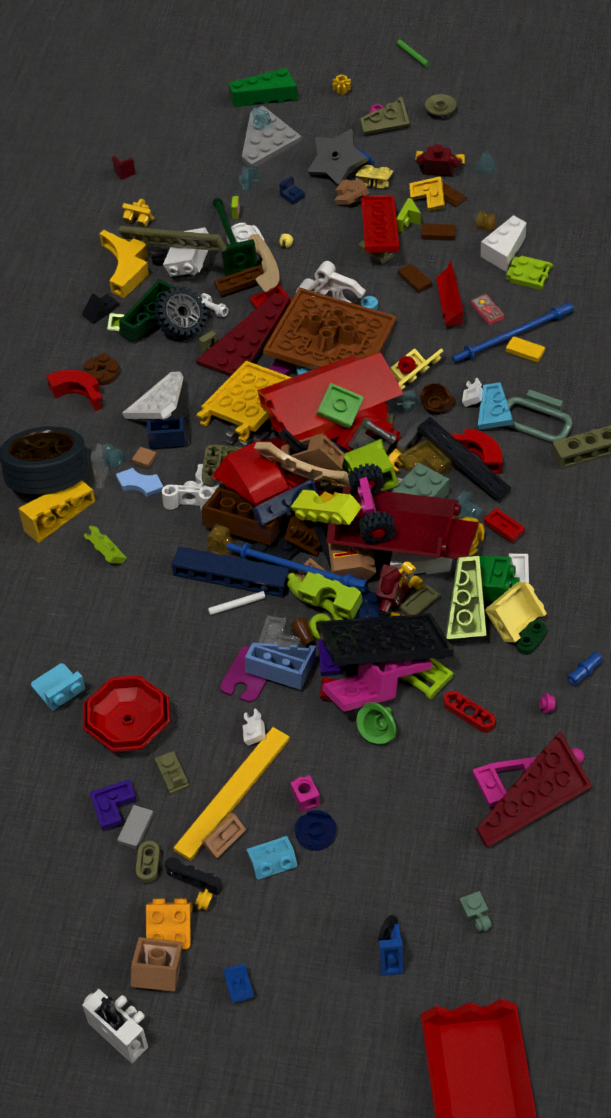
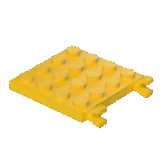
(239, 400)

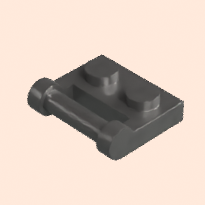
(360, 438)

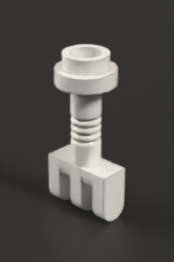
(220, 310)

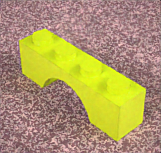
(338, 510)

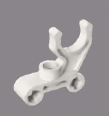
(329, 280)
(190, 493)

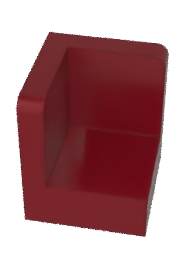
(123, 169)

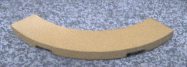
(270, 277)
(269, 451)

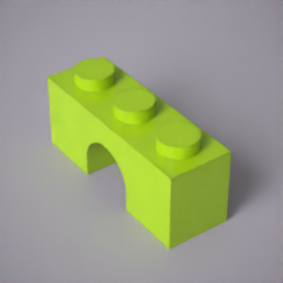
(317, 587)

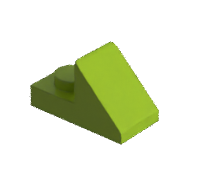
(407, 215)

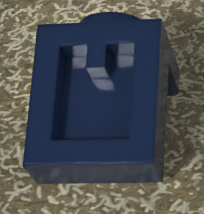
(290, 191)

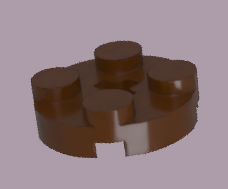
(104, 362)

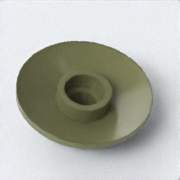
(440, 104)

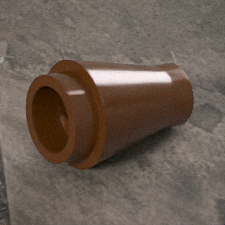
(302, 630)

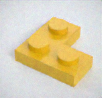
(430, 189)

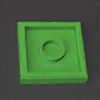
(340, 405)

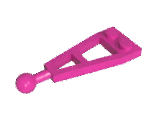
(490, 783)

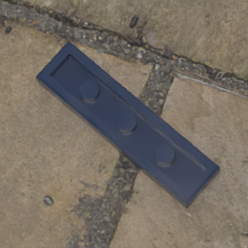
(281, 503)

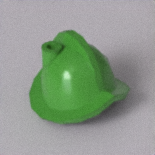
(376, 723)

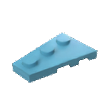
(494, 408)

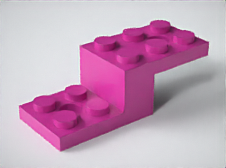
(373, 683)

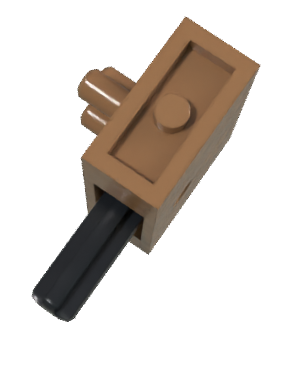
(313, 450)

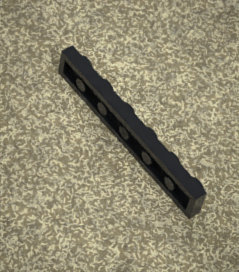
(464, 459)

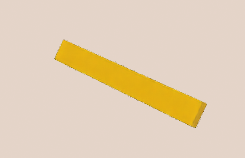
(232, 793)

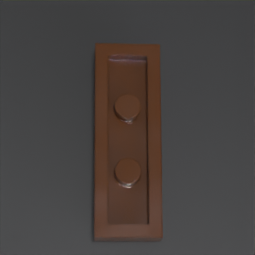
(238, 280)

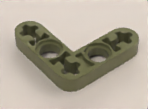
(220, 453)

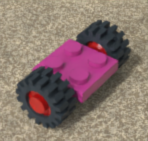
(375, 525)

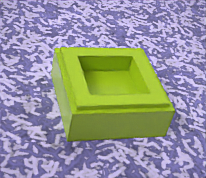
(235, 207)

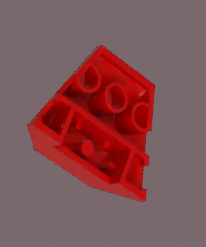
(252, 475)

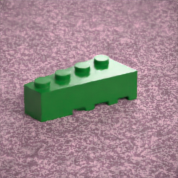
(263, 88)

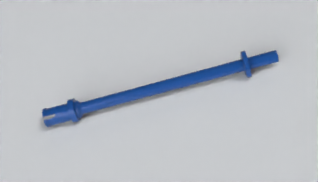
(556, 314)
(347, 580)

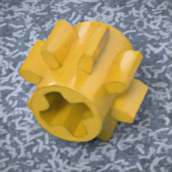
(341, 84)

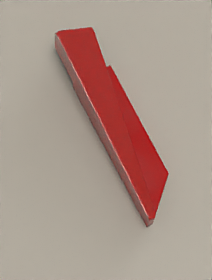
(449, 297)

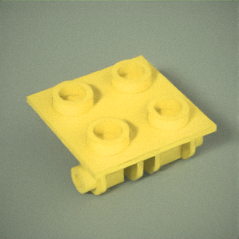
(380, 176)

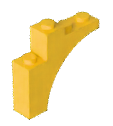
(131, 263)

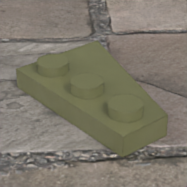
(388, 118)

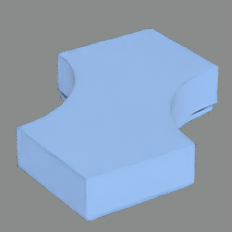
(146, 484)

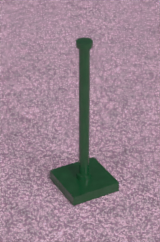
(237, 255)

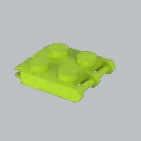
(528, 272)

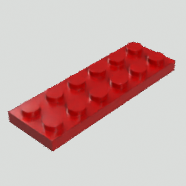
(379, 224)

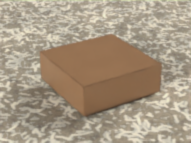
(144, 457)

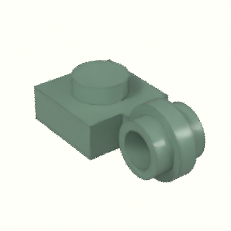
(475, 907)

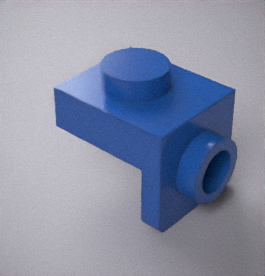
(238, 983)

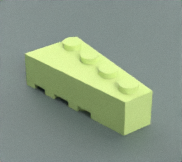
(466, 606)

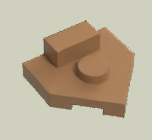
(350, 190)

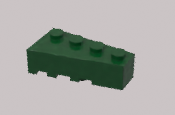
(141, 316)

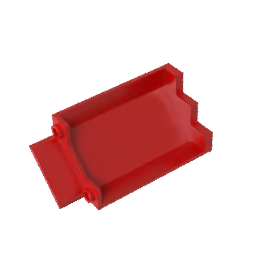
(295, 401)
(477, 1061)

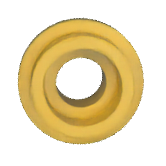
(203, 899)

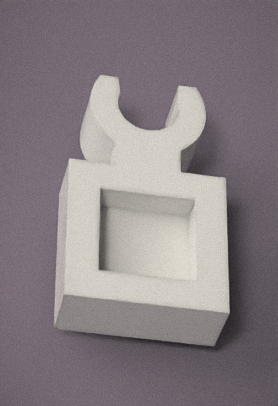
(473, 394)
(255, 729)

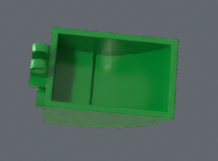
(496, 576)

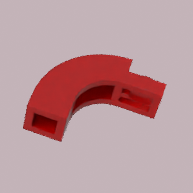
(77, 382)
(347, 434)
(484, 447)

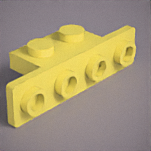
(422, 367)

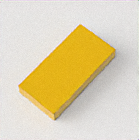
(525, 349)

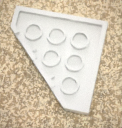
(158, 401)

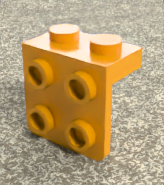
(169, 920)

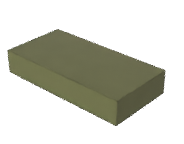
(420, 601)

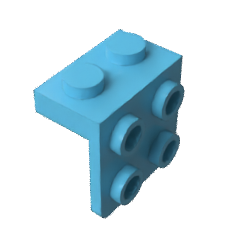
(58, 686)

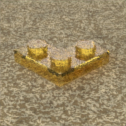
(425, 453)

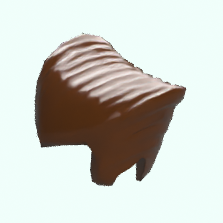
(436, 398)

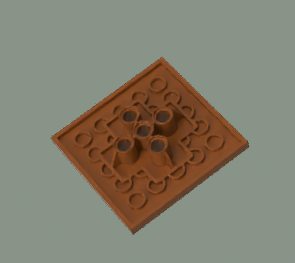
(327, 329)

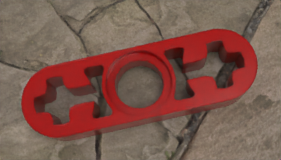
(465, 703)

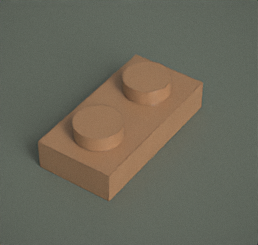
(223, 835)

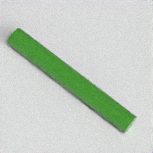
(413, 53)

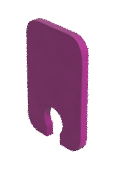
(237, 675)

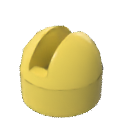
(286, 240)

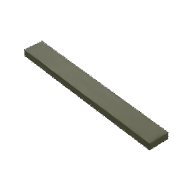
(173, 238)

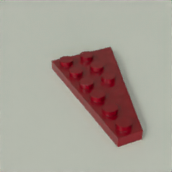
(246, 338)
(544, 785)

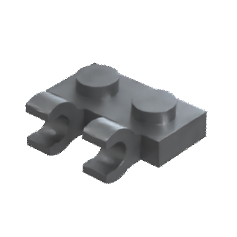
(259, 434)

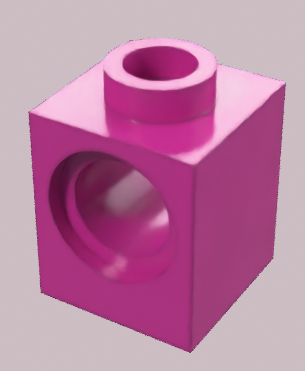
(308, 800)

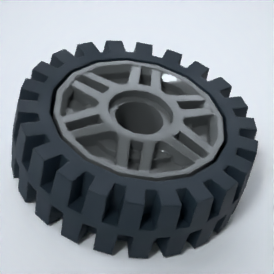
(169, 318)

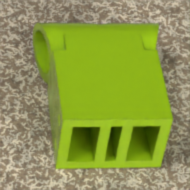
(373, 454)

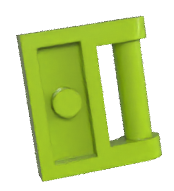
(438, 676)

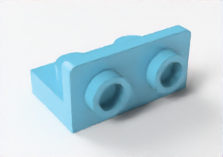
(272, 857)

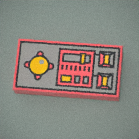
(487, 309)

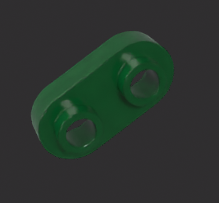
(531, 635)

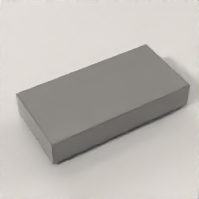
(135, 827)

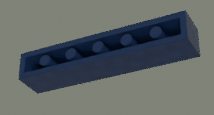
(230, 571)

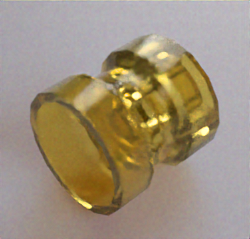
(486, 220)

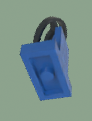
(390, 947)

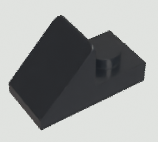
(99, 307)

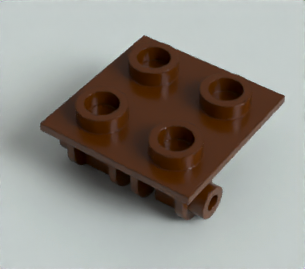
(302, 534)

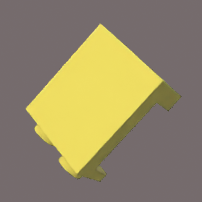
(515, 611)

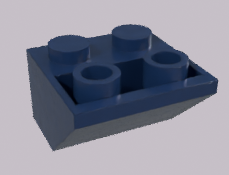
(166, 432)

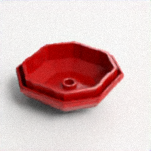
(124, 700)

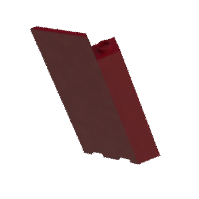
(421, 523)

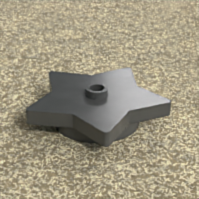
(336, 157)

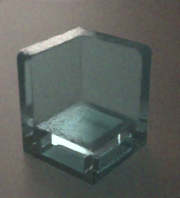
(467, 508)

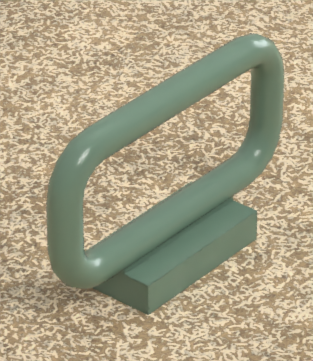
(545, 405)

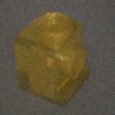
(218, 540)

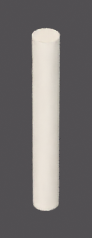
(236, 603)

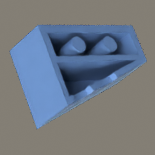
(280, 664)

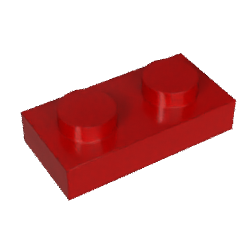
(504, 525)

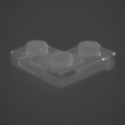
(273, 633)

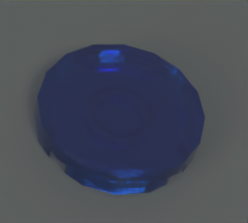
(315, 830)

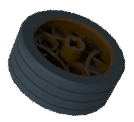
(43, 460)

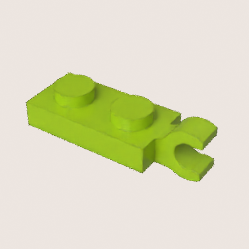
(105, 546)

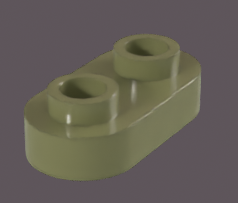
(148, 863)

